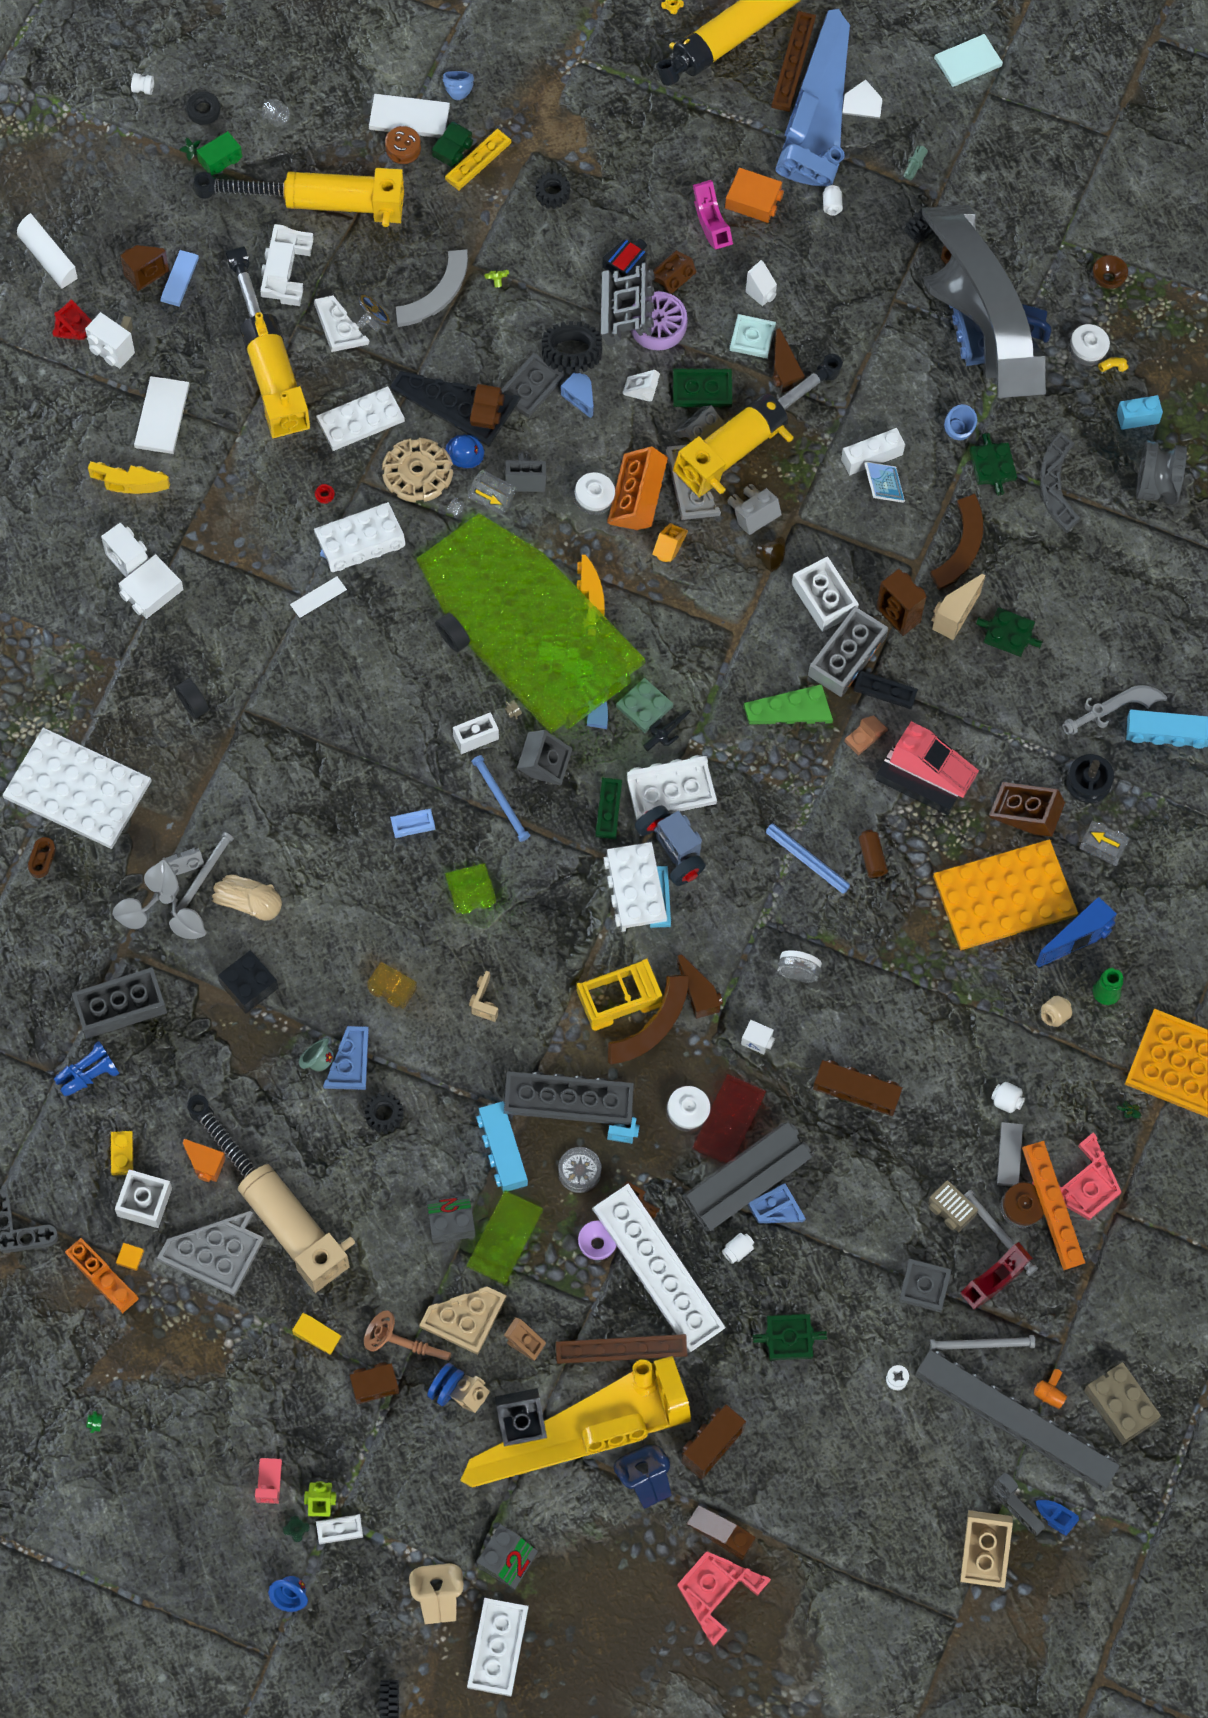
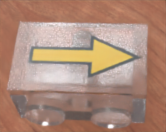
(491, 492)
(1104, 843)

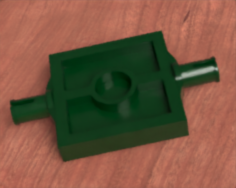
(993, 463)
(1009, 632)
(789, 1337)

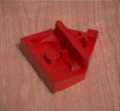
(71, 322)

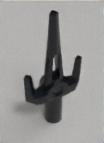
(660, 735)

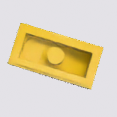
(316, 1333)

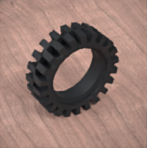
(574, 333)

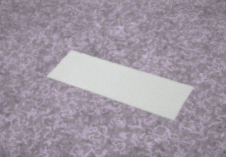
(318, 597)

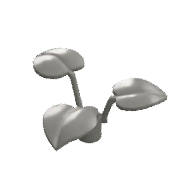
(161, 879)

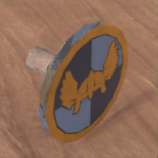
(374, 314)

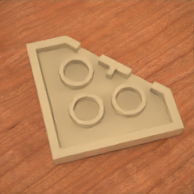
(465, 1318)

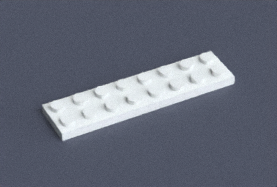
(658, 1267)

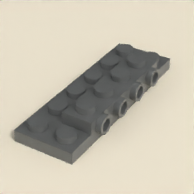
(568, 1098)

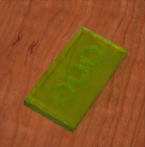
(505, 1237)

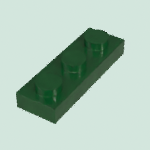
(608, 808)

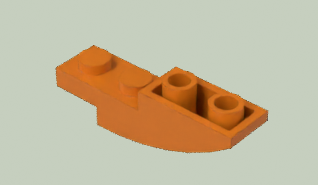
(101, 1275)

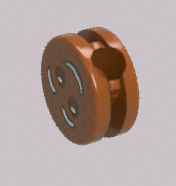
(403, 145)

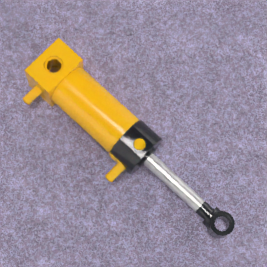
(263, 340)
(704, 461)

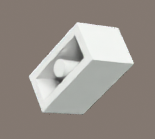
(475, 733)

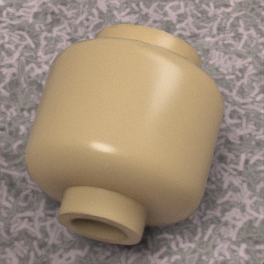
(1056, 1011)

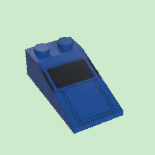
(1082, 931)

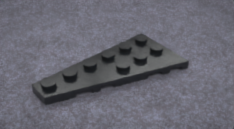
(450, 402)

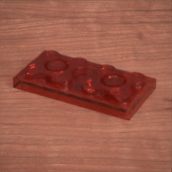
(729, 1119)

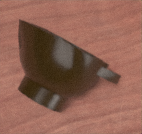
(771, 553)

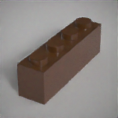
(857, 1087)

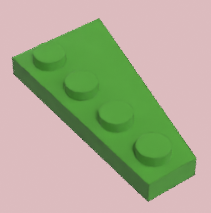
(796, 706)

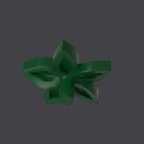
(190, 148)
(1130, 1110)

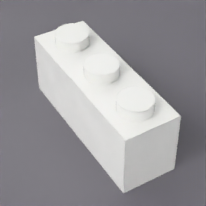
(873, 450)

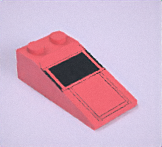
(933, 760)

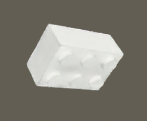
(824, 593)

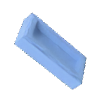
(412, 823)

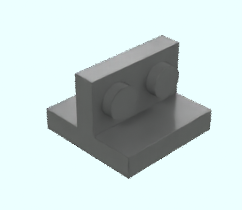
(925, 1285)

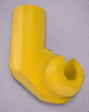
(1118, 362)

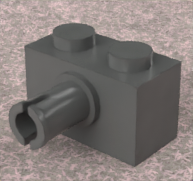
(526, 474)

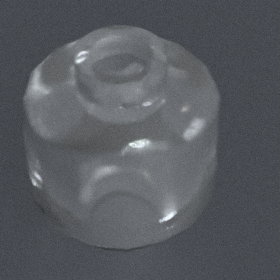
(275, 112)

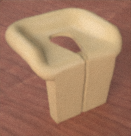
(441, 1604)

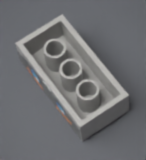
(848, 651)

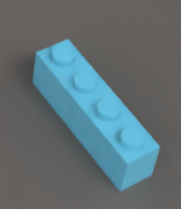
(1167, 728)
(503, 1147)

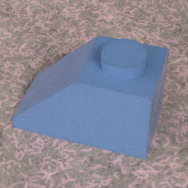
(578, 391)

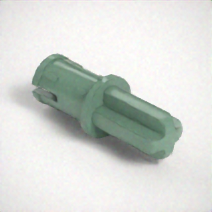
(915, 162)

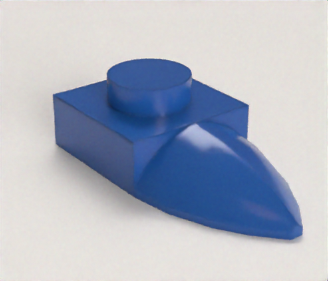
(1057, 1516)

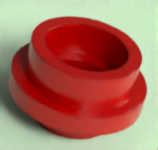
(324, 488)

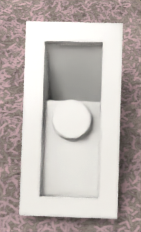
(642, 385)

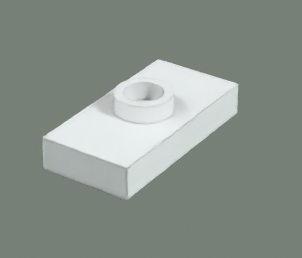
(339, 1529)

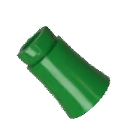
(1108, 988)

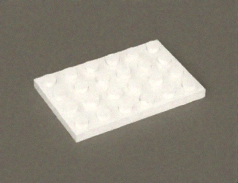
(77, 788)

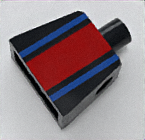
(625, 257)

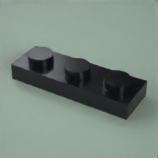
(885, 690)

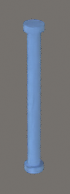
(478, 761)

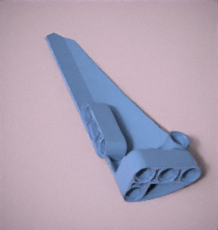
(816, 119)

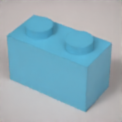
(1139, 412)

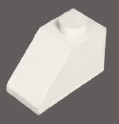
(761, 284)

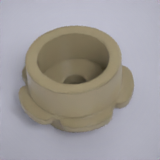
(512, 709)

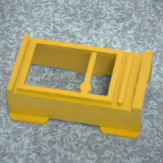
(645, 982)

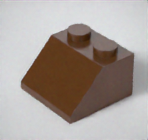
(144, 265)

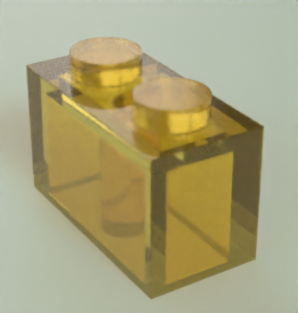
(391, 985)

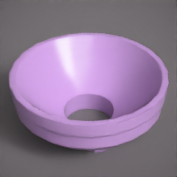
(591, 1231)

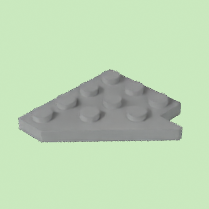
(215, 1253)

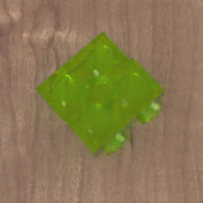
(470, 888)

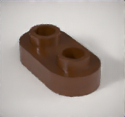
(41, 858)

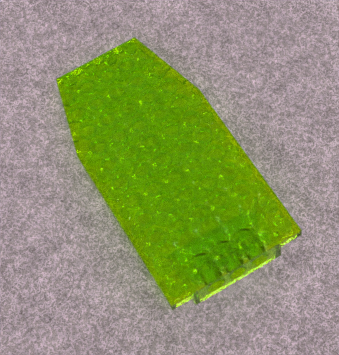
(529, 622)

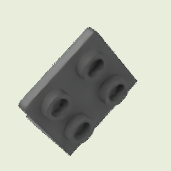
(701, 424)

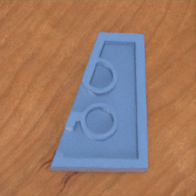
(350, 1063)

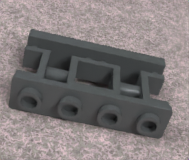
(612, 303)

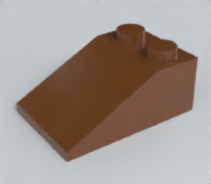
(1028, 808)

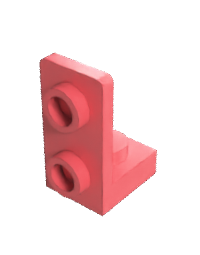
(269, 1481)

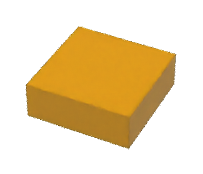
(130, 1256)

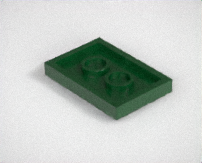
(702, 387)

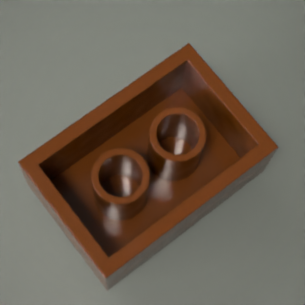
(901, 601)
(712, 1441)

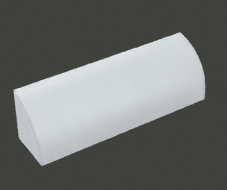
(46, 251)

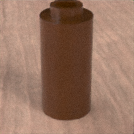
(872, 854)

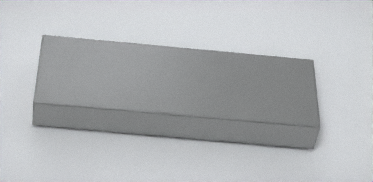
(1009, 1154)

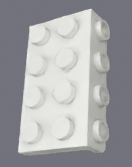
(360, 537)
(675, 785)
(635, 886)

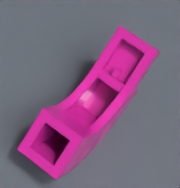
(709, 215)

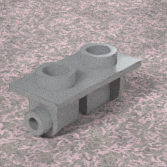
(189, 861)

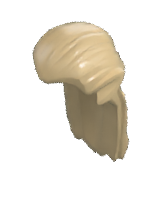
(248, 897)

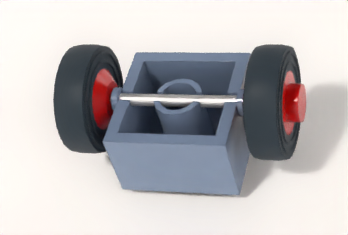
(676, 839)

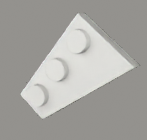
(337, 326)

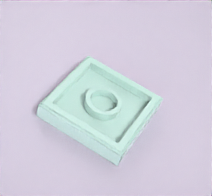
(752, 336)

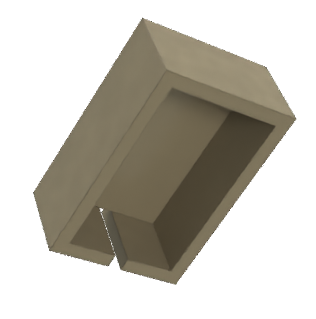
(1122, 1403)

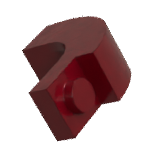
(997, 1277)

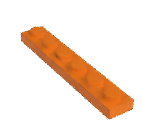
(1053, 1205)

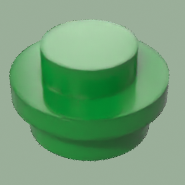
(94, 1422)

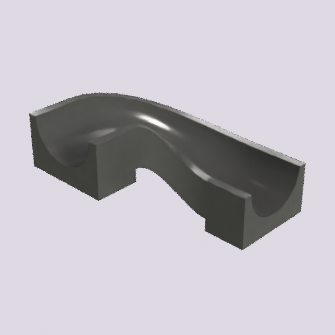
(982, 291)

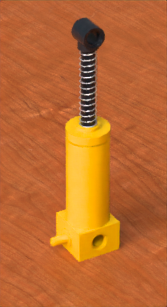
(329, 192)

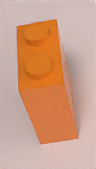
(754, 195)

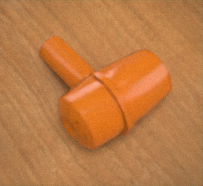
(1049, 1393)

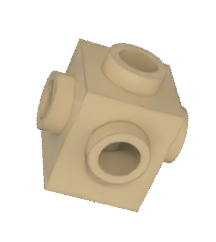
(470, 1393)

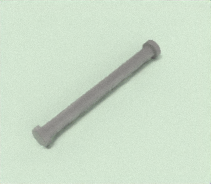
(226, 838)
(1030, 1268)
(982, 1343)

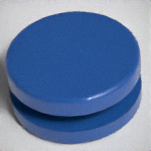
(445, 1383)

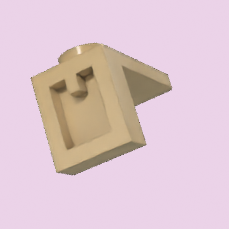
(487, 1009)

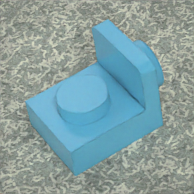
(622, 1134)

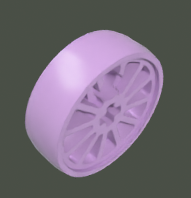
(662, 320)

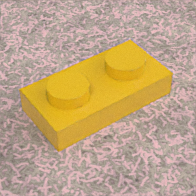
(121, 1152)

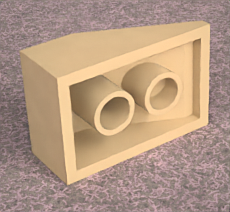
(956, 607)
(986, 1548)

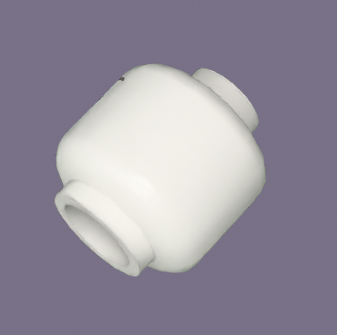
(1008, 1097)

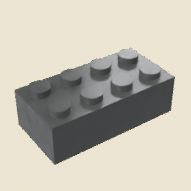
(119, 1003)

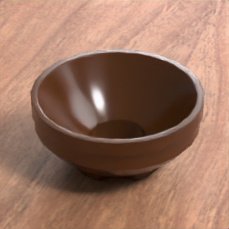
(1111, 265)

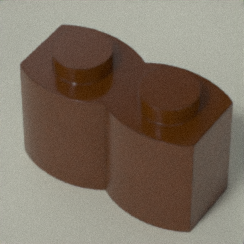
(486, 406)

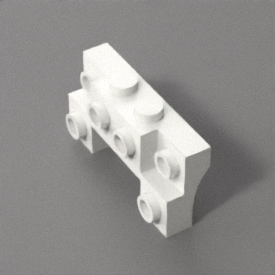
(280, 259)

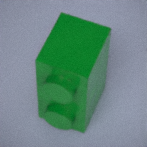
(219, 154)

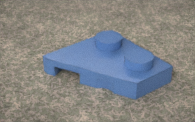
(776, 1207)

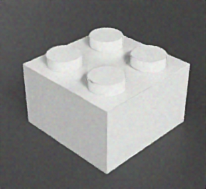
(109, 341)
(124, 549)
(143, 1198)

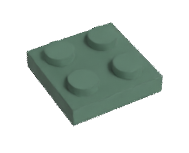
(644, 705)

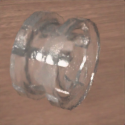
(455, 507)

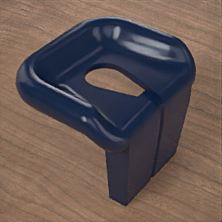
(1037, 322)
(650, 1486)

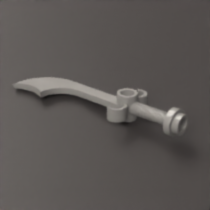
(1140, 694)

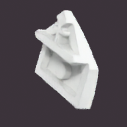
(862, 101)

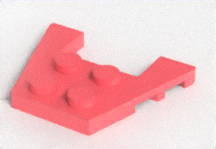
(1094, 1185)
(709, 1584)

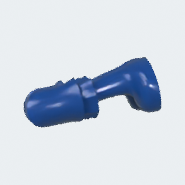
(81, 1079)

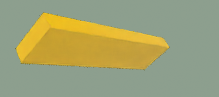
(478, 159)

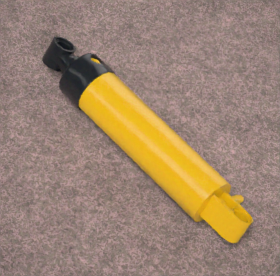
(719, 36)

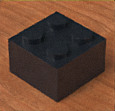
(248, 981)

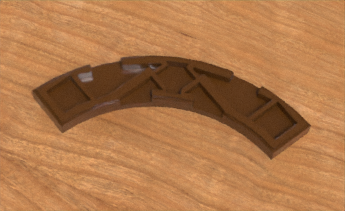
(968, 547)
(658, 1025)

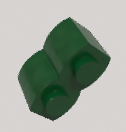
(452, 144)

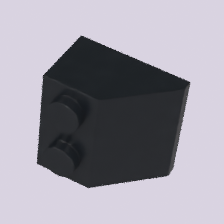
(520, 1417)

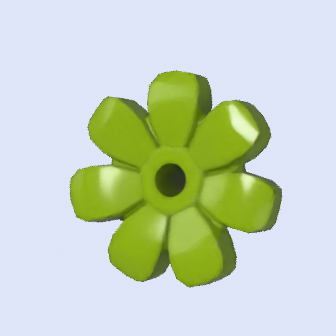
(497, 276)

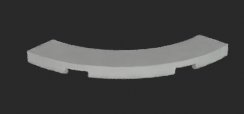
(440, 296)

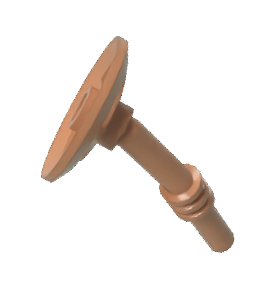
(385, 1334)

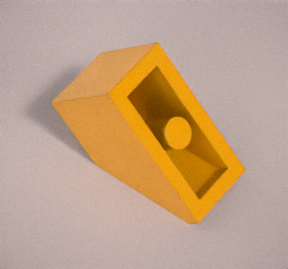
(669, 542)

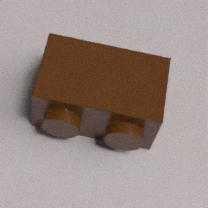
(374, 1383)

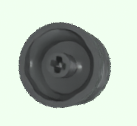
(1161, 473)

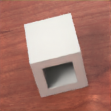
(758, 1037)

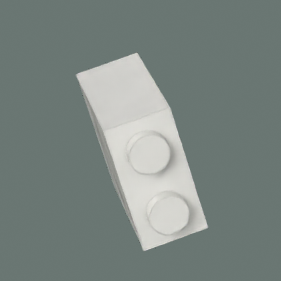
(150, 587)

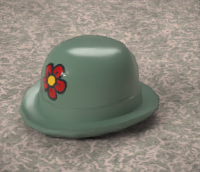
(317, 1056)

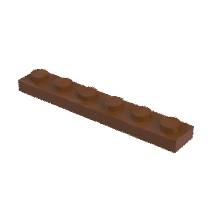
(793, 61)
(621, 1349)

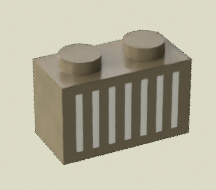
(952, 1206)

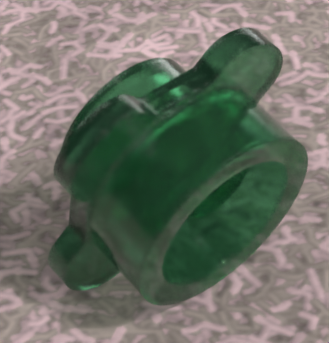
(296, 1535)

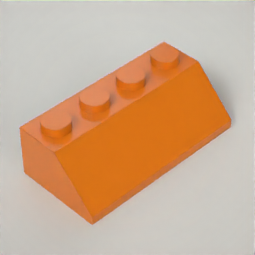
(638, 489)

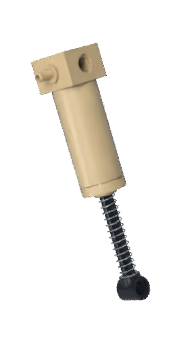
(280, 1209)

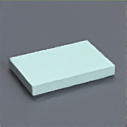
(968, 60)

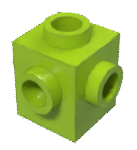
(320, 1499)

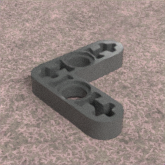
(8, 1232)
(1004, 1492)

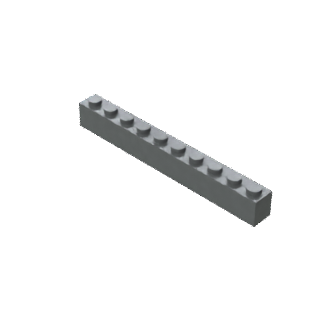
(1017, 1420)

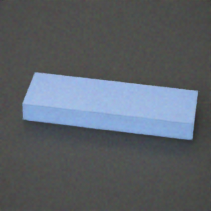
(179, 278)

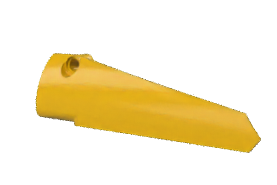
(600, 1422)

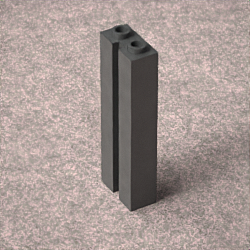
(747, 1176)

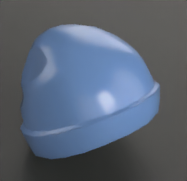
(458, 83)
(960, 422)

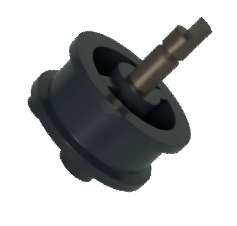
(1090, 778)

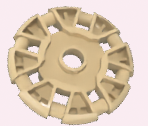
(417, 480)

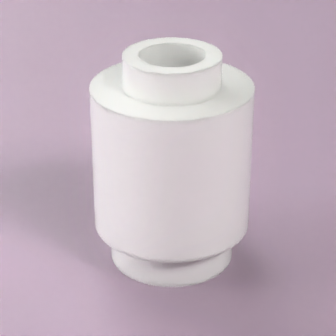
(832, 200)
(738, 1248)

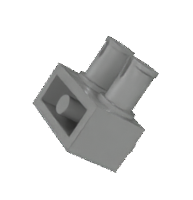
(757, 510)

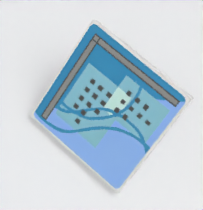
(884, 482)

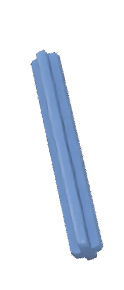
(808, 858)

